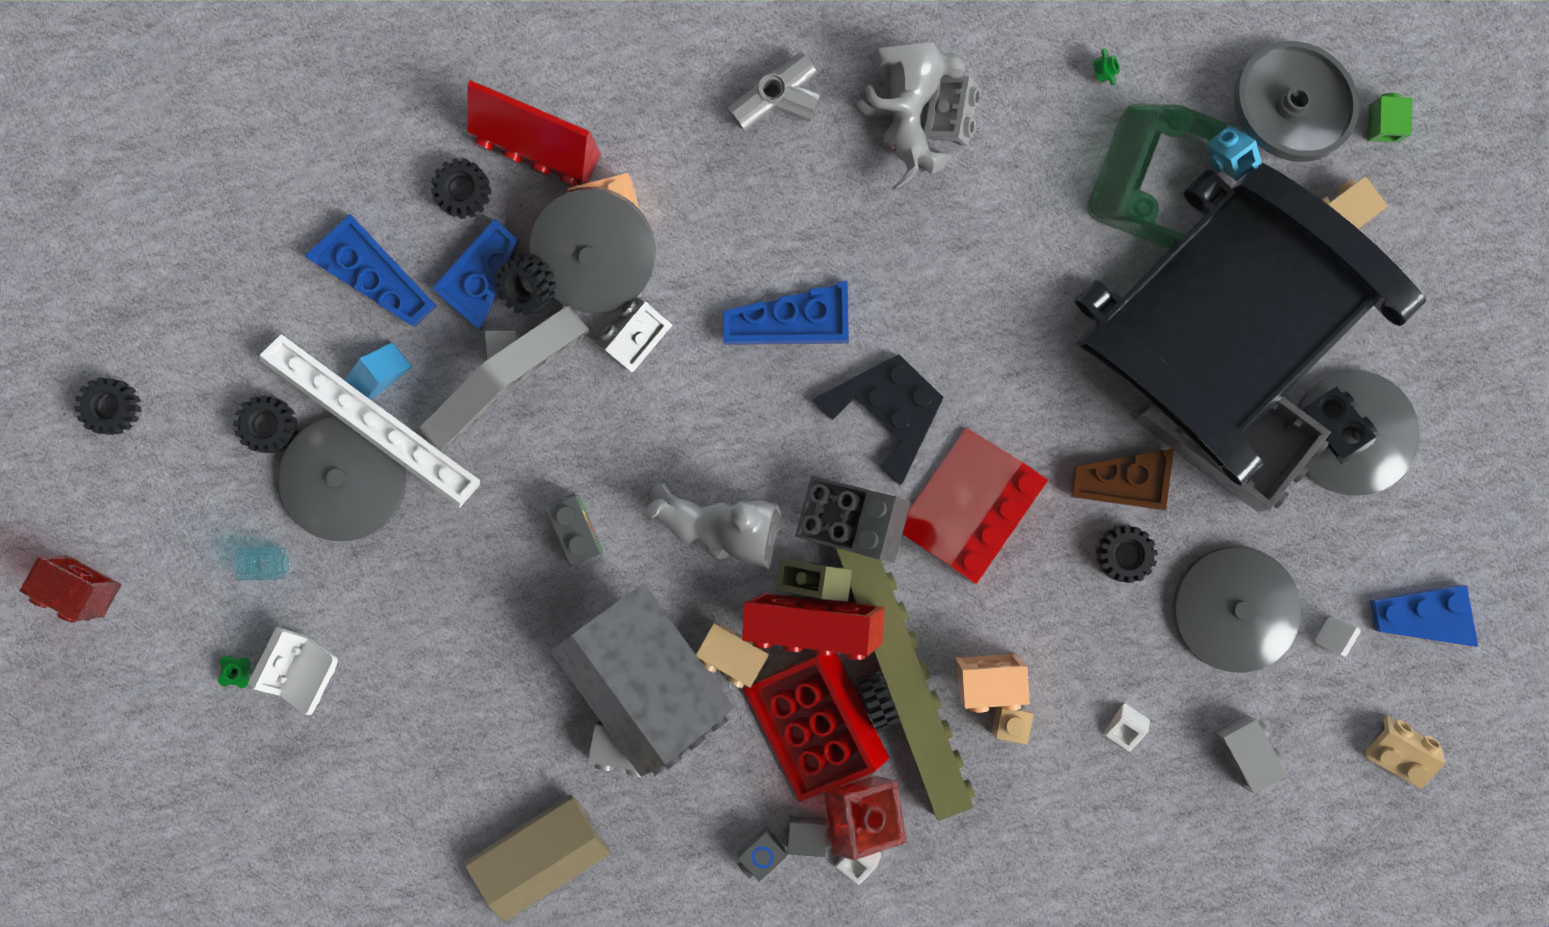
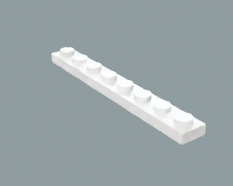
(370, 420)

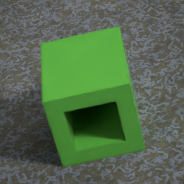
(1390, 118)

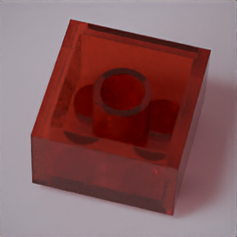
(69, 588)
(865, 817)

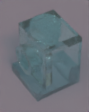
(250, 564)

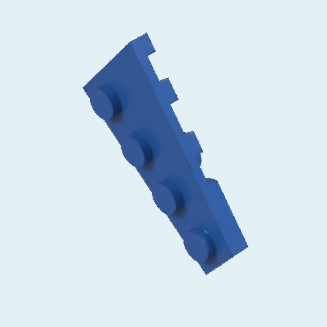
(366, 266)
(797, 319)

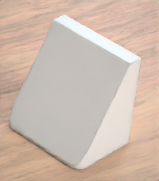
(499, 340)
(1337, 636)
(1127, 727)
(860, 868)

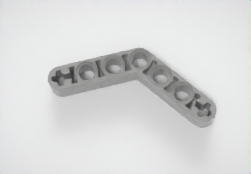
(500, 375)

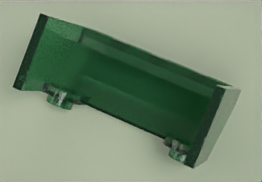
(1117, 192)

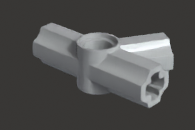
(792, 98)

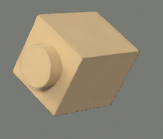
(1012, 725)

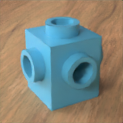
(1233, 152)

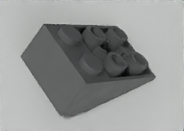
(853, 519)

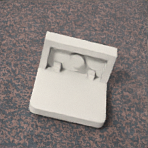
(294, 669)

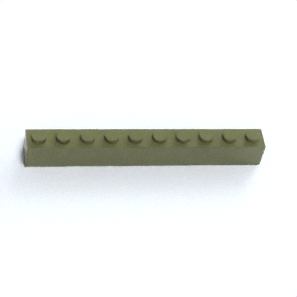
(909, 690)

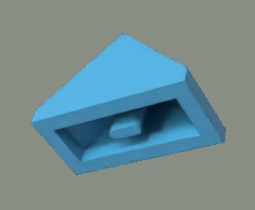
(378, 370)

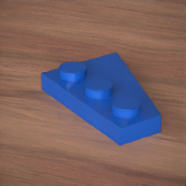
(470, 281)
(1429, 614)

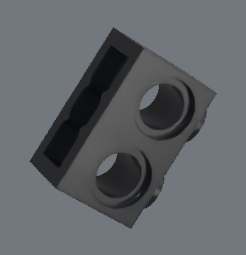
(1346, 421)

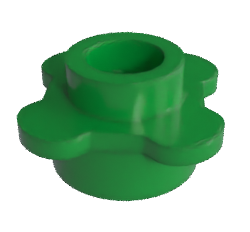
(1106, 67)
(243, 671)

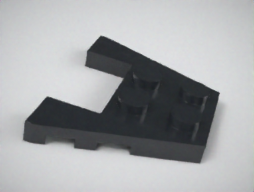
(898, 400)

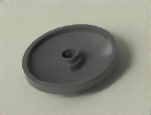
(1296, 101)
(595, 248)
(1396, 435)
(339, 482)
(1237, 609)

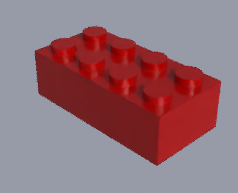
(813, 624)

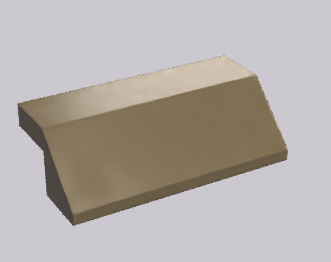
(537, 858)

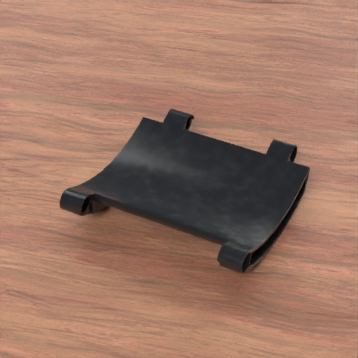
(1242, 308)

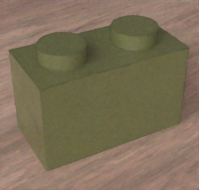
(814, 580)

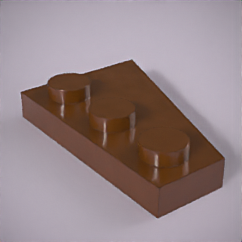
(1129, 480)

